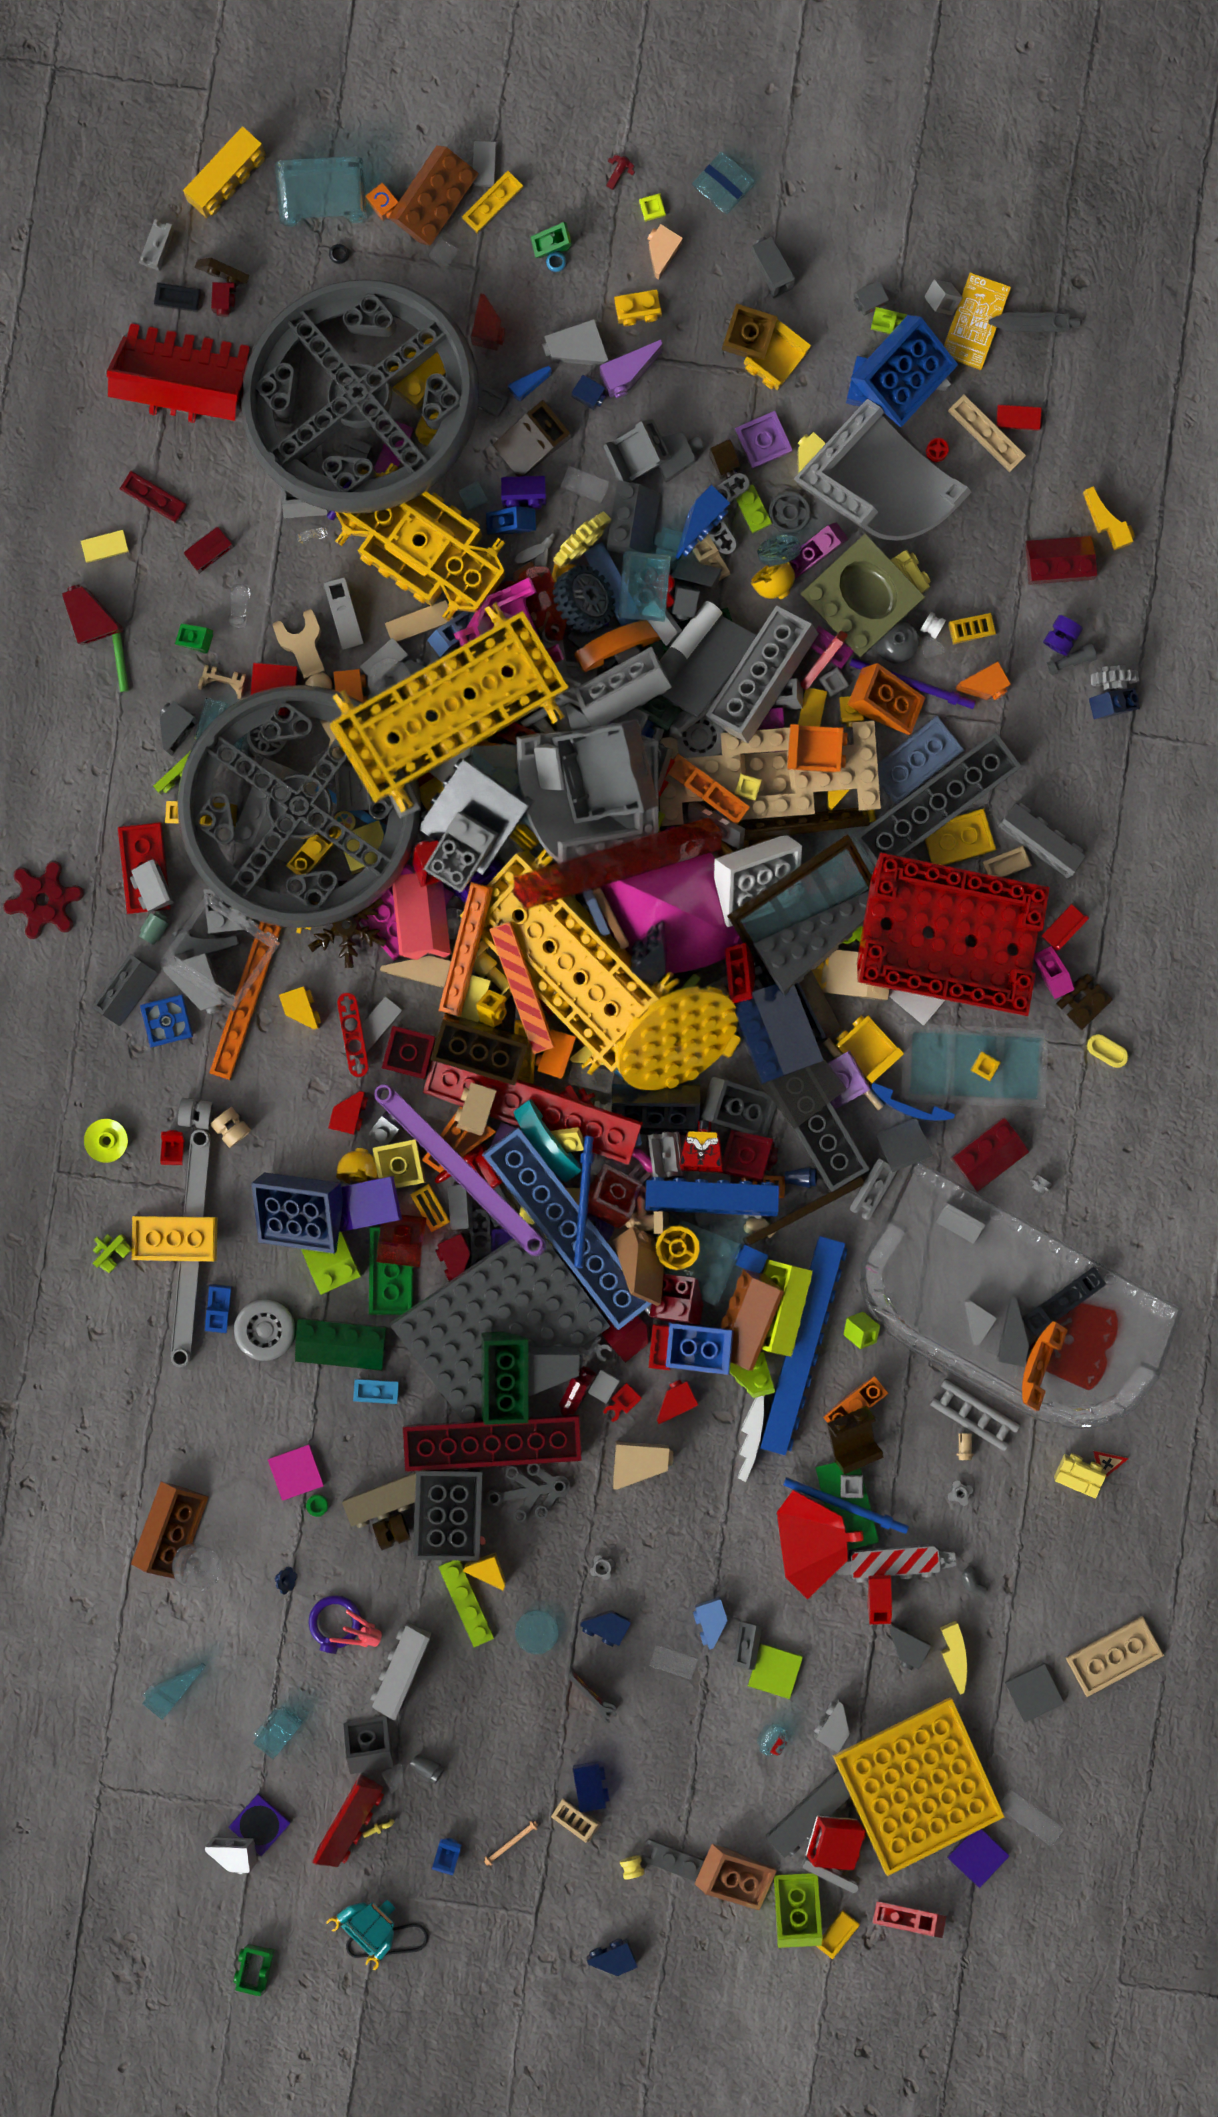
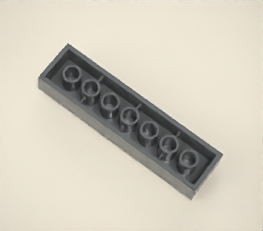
(939, 800)

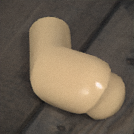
(755, 1224)

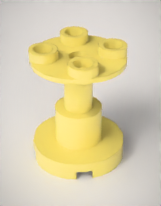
(485, 966)

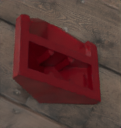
(628, 1339)

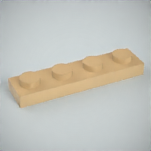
(986, 433)

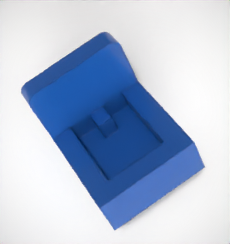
(446, 1856)

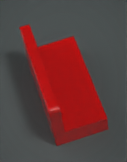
(1064, 927)

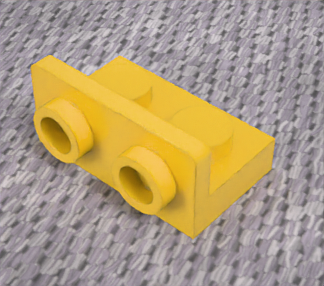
(638, 307)

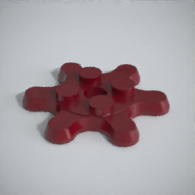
(54, 910)

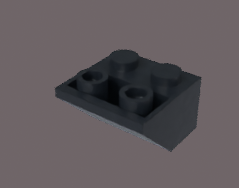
(650, 955)

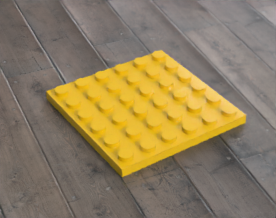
(918, 1786)

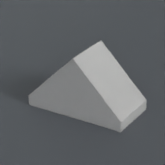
(979, 1321)

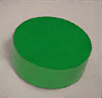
(317, 1505)

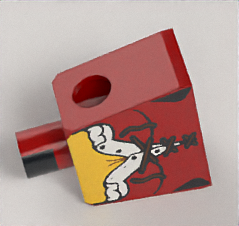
(702, 1150)

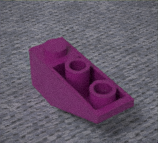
(818, 548)

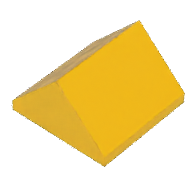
(487, 1570)

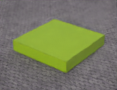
(775, 1671)

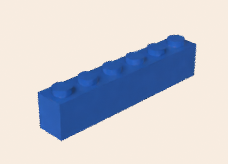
(712, 1197)

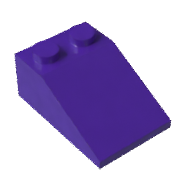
(369, 1204)

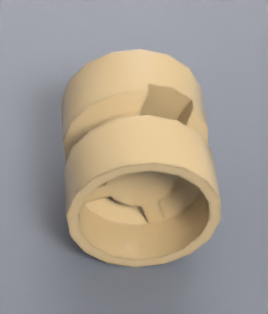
(236, 1132)

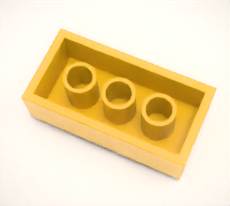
(225, 172)

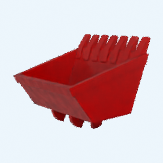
(178, 375)

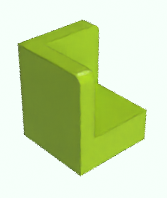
(861, 1330)

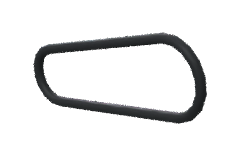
(393, 1952)

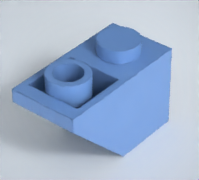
(712, 1619)

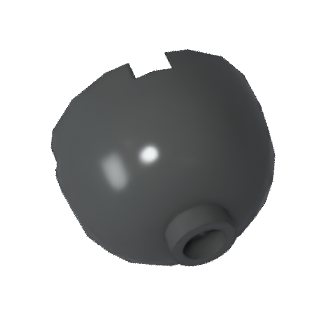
(899, 643)

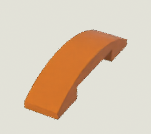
(614, 642)
(1037, 1364)

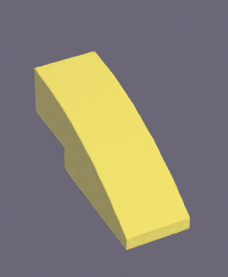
(955, 1655)

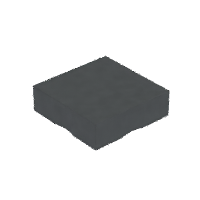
(606, 771)

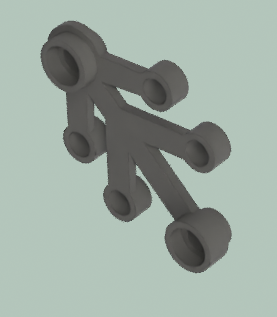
(531, 1491)

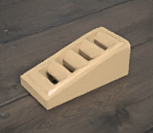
(571, 1827)

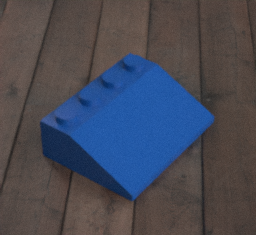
(905, 369)

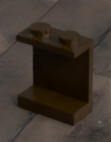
(854, 1440)

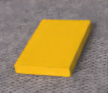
(961, 839)

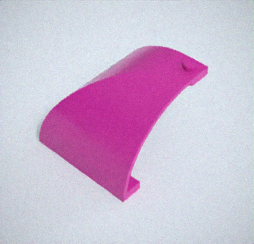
(687, 903)

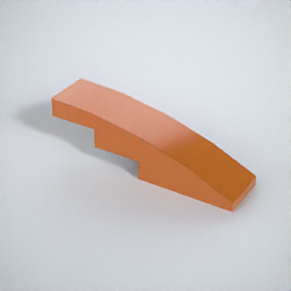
(708, 789)

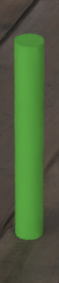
(120, 662)

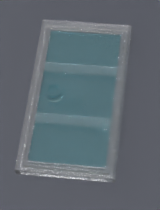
(940, 1061)

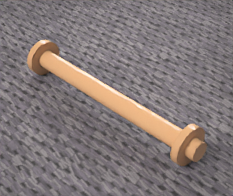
(488, 1861)

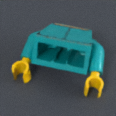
(368, 1927)

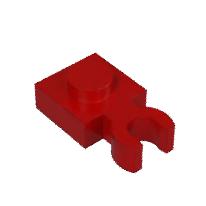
(624, 1400)

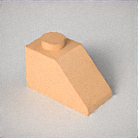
(662, 248)

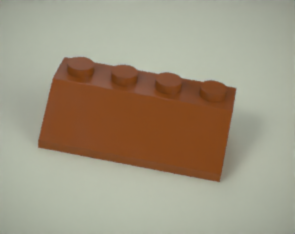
(751, 1316)
(168, 1527)

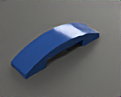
(885, 1094)

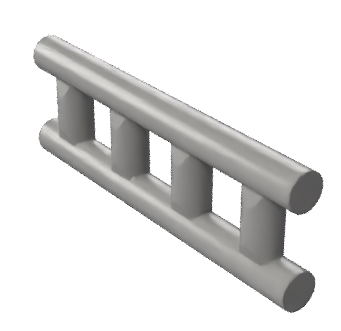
(970, 1401)

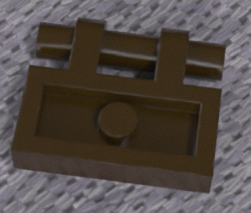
(1089, 1006)

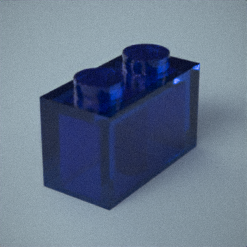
(589, 1786)

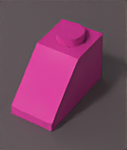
(1053, 972)

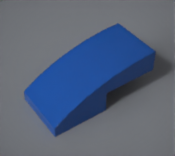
(218, 1308)

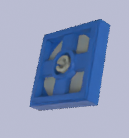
(166, 1021)

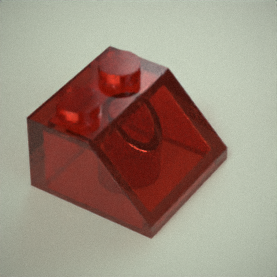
(487, 326)
(613, 1196)
(402, 1241)

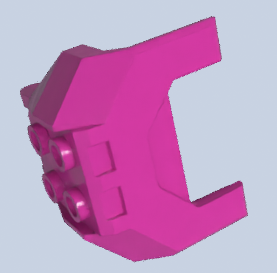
(511, 602)

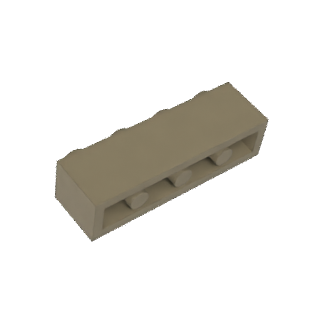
(380, 1501)

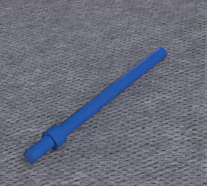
(587, 1159)
(886, 1521)

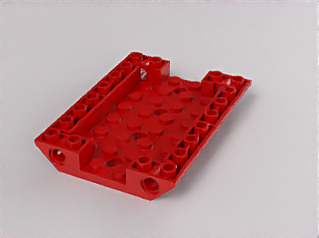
(953, 906)

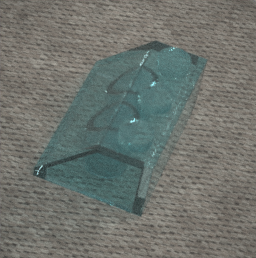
(644, 586)

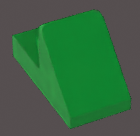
(551, 240)
(194, 638)

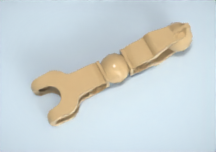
(309, 661)

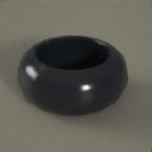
(339, 261)

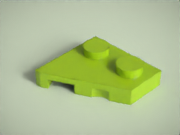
(757, 1381)

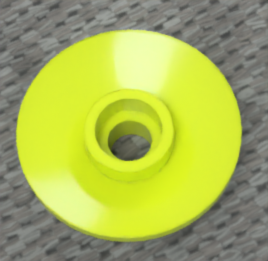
(94, 1140)

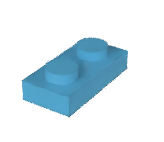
(376, 1391)

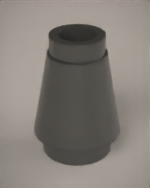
(427, 1769)

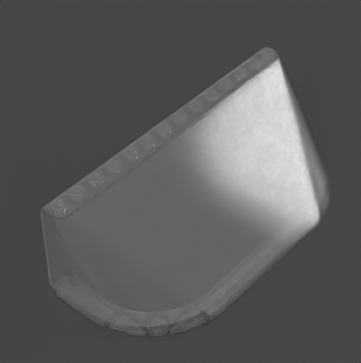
(924, 1273)

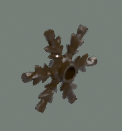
(337, 930)

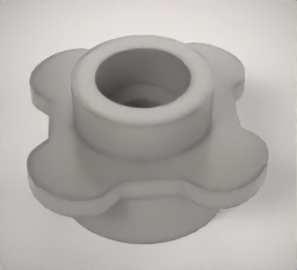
(1041, 1184)
(966, 1491)
(599, 1561)

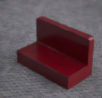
(208, 550)

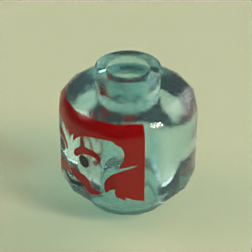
(772, 1740)

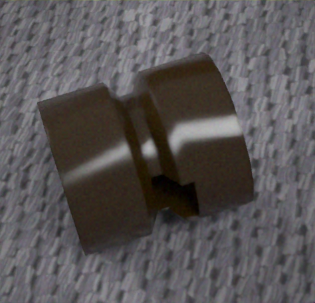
(399, 1531)

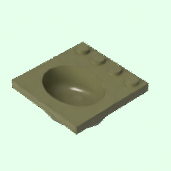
(862, 595)

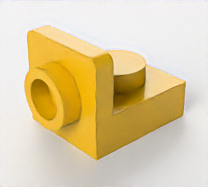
(848, 714)

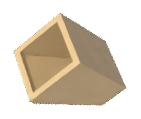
(639, 1461)

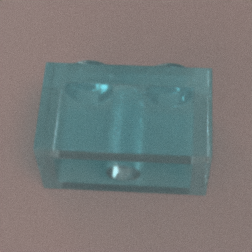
(277, 1732)

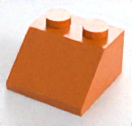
(986, 684)
(555, 1060)

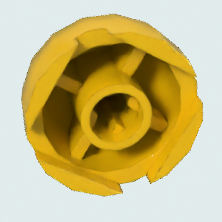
(774, 581)
(357, 1166)
(677, 1247)

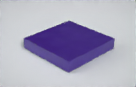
(978, 1857)

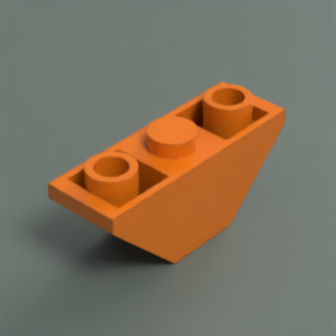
(864, 1395)

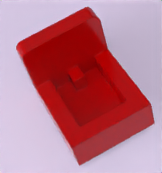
(172, 1148)

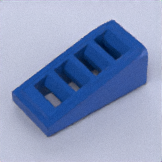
(525, 385)

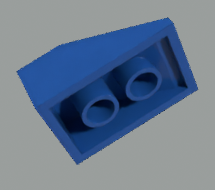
(699, 1348)

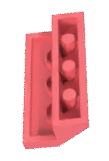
(420, 918)

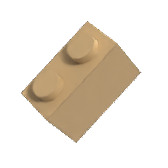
(475, 1108)

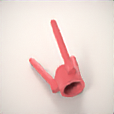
(367, 1635)

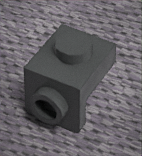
(385, 1129)

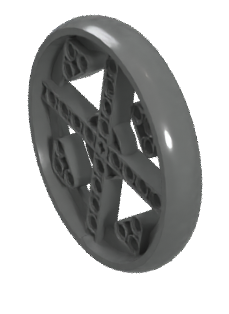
(352, 301)
(201, 841)

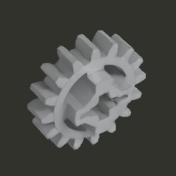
(1114, 677)

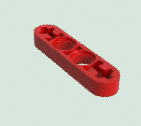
(356, 1034)

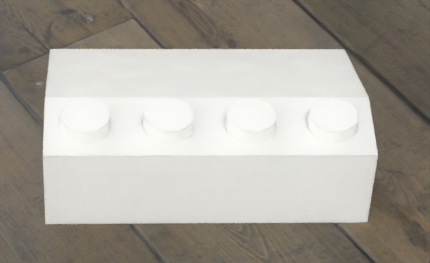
(753, 870)

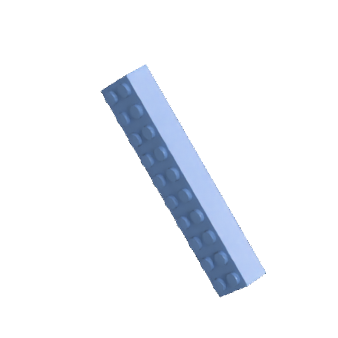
(557, 1218)

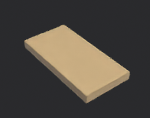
(1114, 1656)

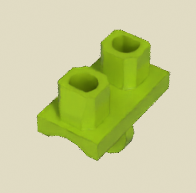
(886, 320)
(118, 1245)

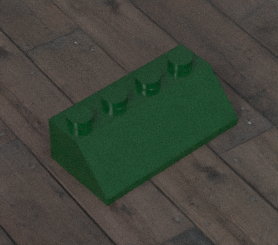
(340, 1344)
(504, 1378)

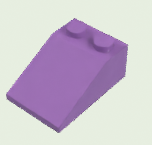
(626, 370)

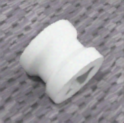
(933, 625)

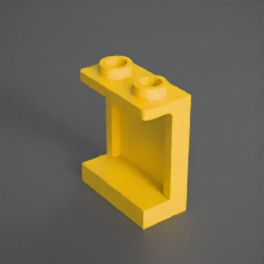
(781, 359)
(869, 1047)

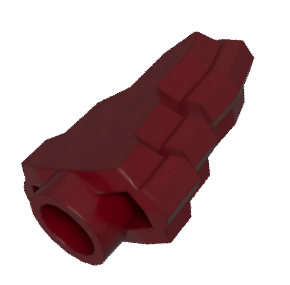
(576, 1391)

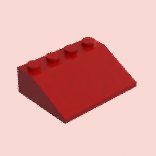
(348, 1822)

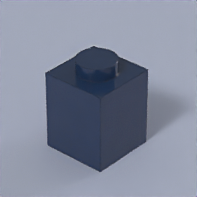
(589, 392)

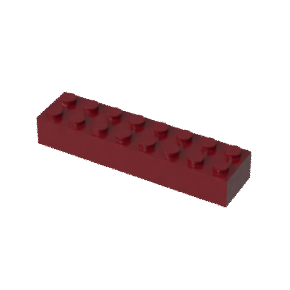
(483, 1445)

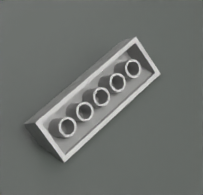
(762, 674)

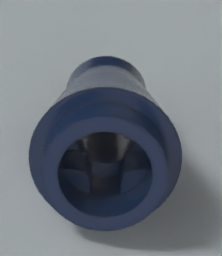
(802, 1177)

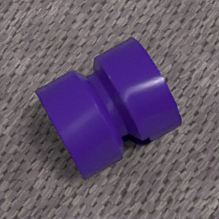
(1068, 629)

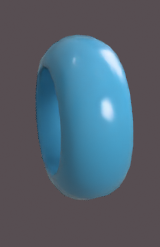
(556, 269)

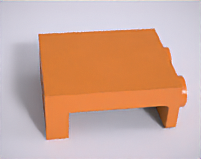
(816, 748)

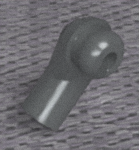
(970, 1583)

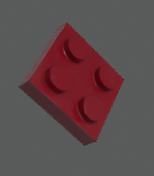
(747, 1155)

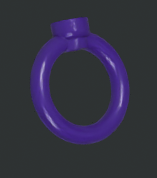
(326, 1645)

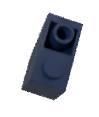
(1114, 703)
(607, 1625)
(614, 1959)

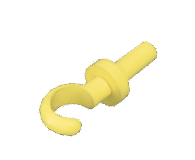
(377, 1828)

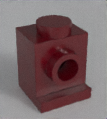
(223, 298)

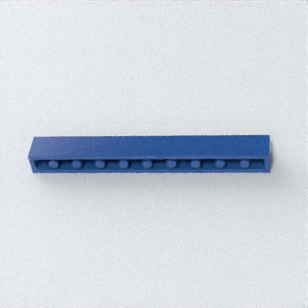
(795, 1369)

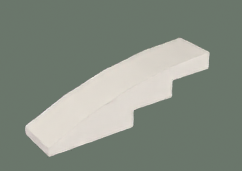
(753, 1427)

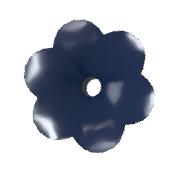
(285, 1580)

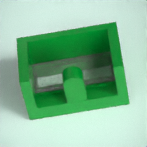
(254, 1969)

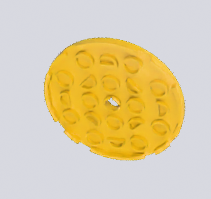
(701, 1022)

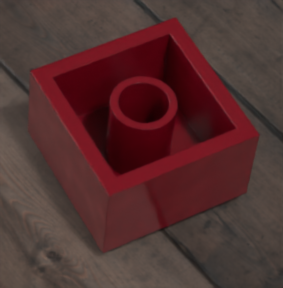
(408, 1052)

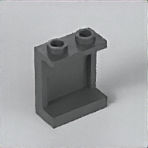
(637, 451)

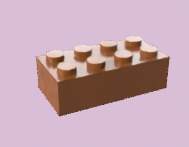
(433, 195)

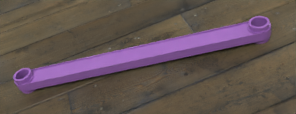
(460, 1170)

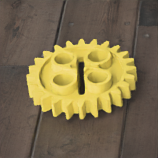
(585, 536)

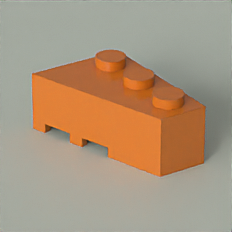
(459, 1140)

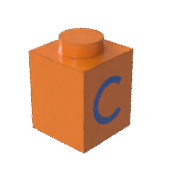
(381, 201)

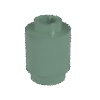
(153, 927)

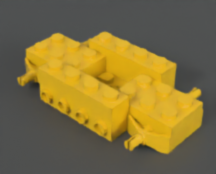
(445, 560)

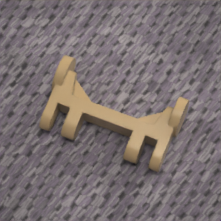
(211, 677)

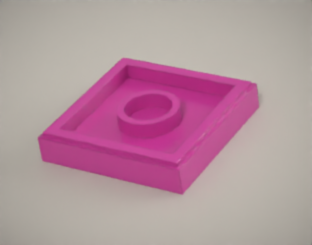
(295, 1472)

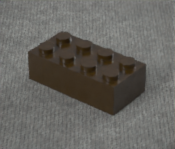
(480, 1049)

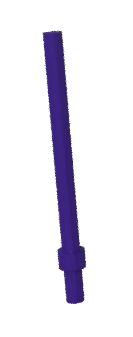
(952, 697)

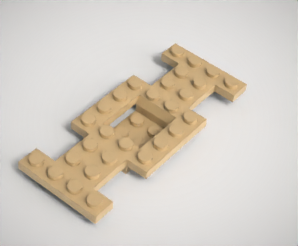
(781, 790)

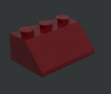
(1060, 560)
(990, 1154)

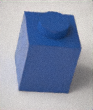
(751, 1259)

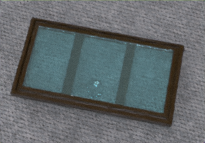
(810, 889)

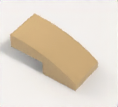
(708, 554)

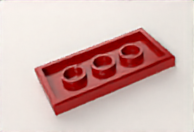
(138, 846)

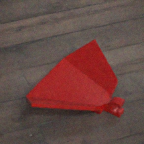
(812, 1542)

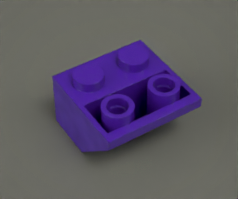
(523, 491)

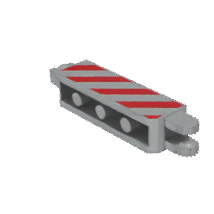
(897, 1561)

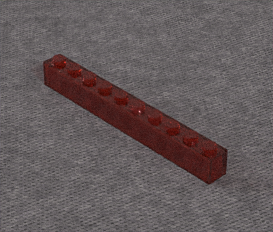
(617, 863)

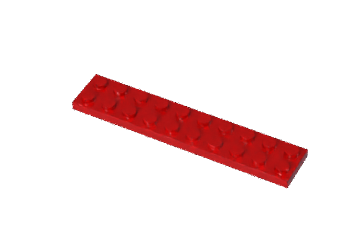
(612, 1133)

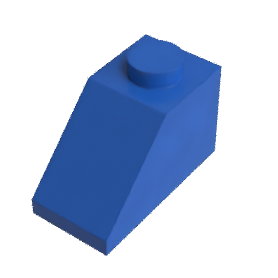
(511, 521)

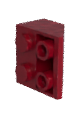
(455, 1254)
(679, 1300)

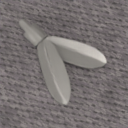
(537, 551)

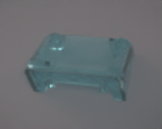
(321, 189)

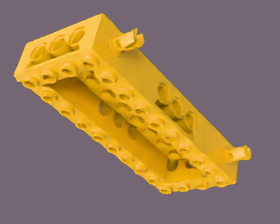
(460, 721)
(577, 949)

